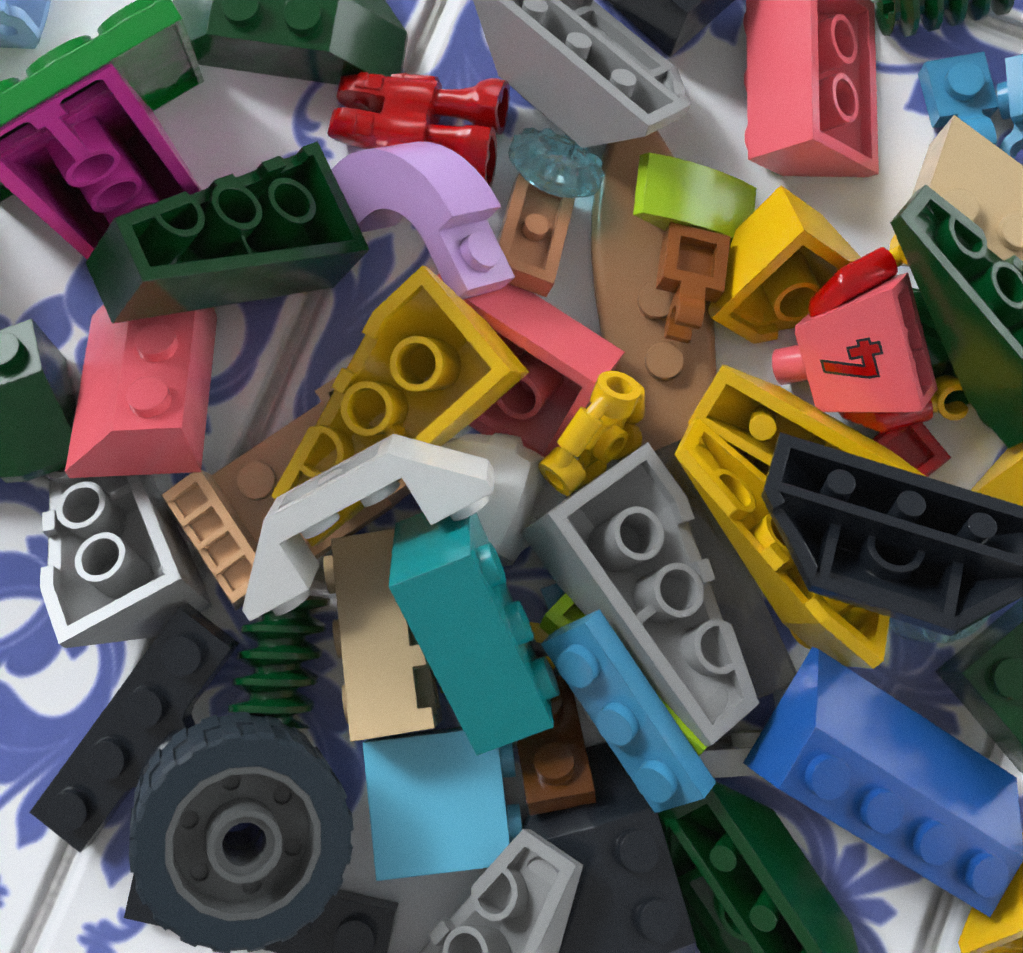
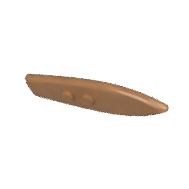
(633, 310)

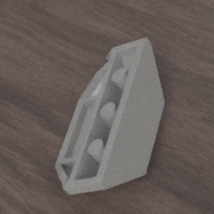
(582, 68)

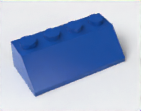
(893, 781)

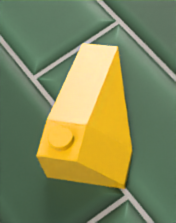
(733, 495)

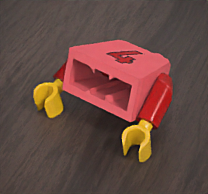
(868, 349)

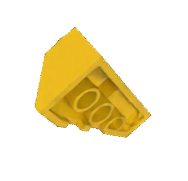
(417, 374)

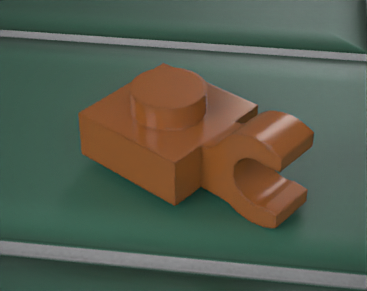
(694, 270)

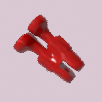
(408, 110)

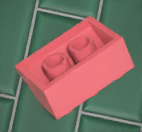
(812, 87)
(561, 365)
(143, 396)

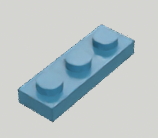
(628, 713)

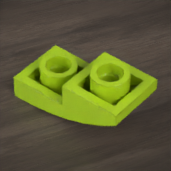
(690, 195)

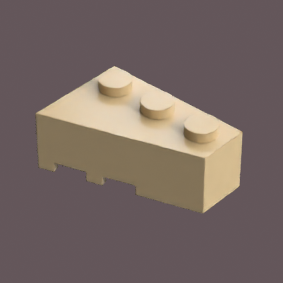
(384, 669)

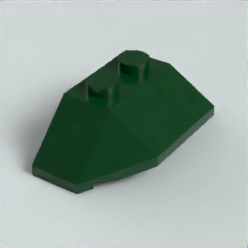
(296, 37)
(749, 880)

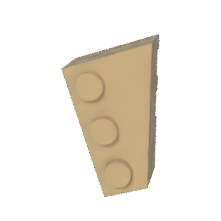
(979, 183)

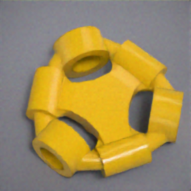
(597, 433)

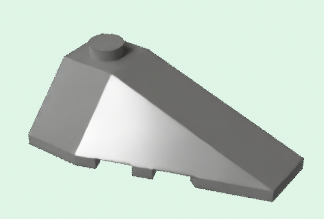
(633, 555)
(113, 560)
(515, 903)

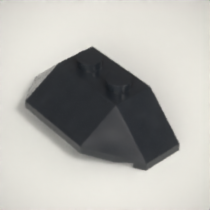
(894, 537)
(627, 881)

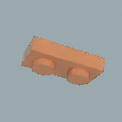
(534, 235)

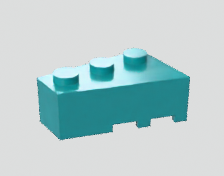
(471, 630)

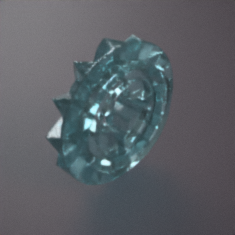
(556, 163)

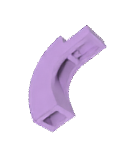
(440, 198)

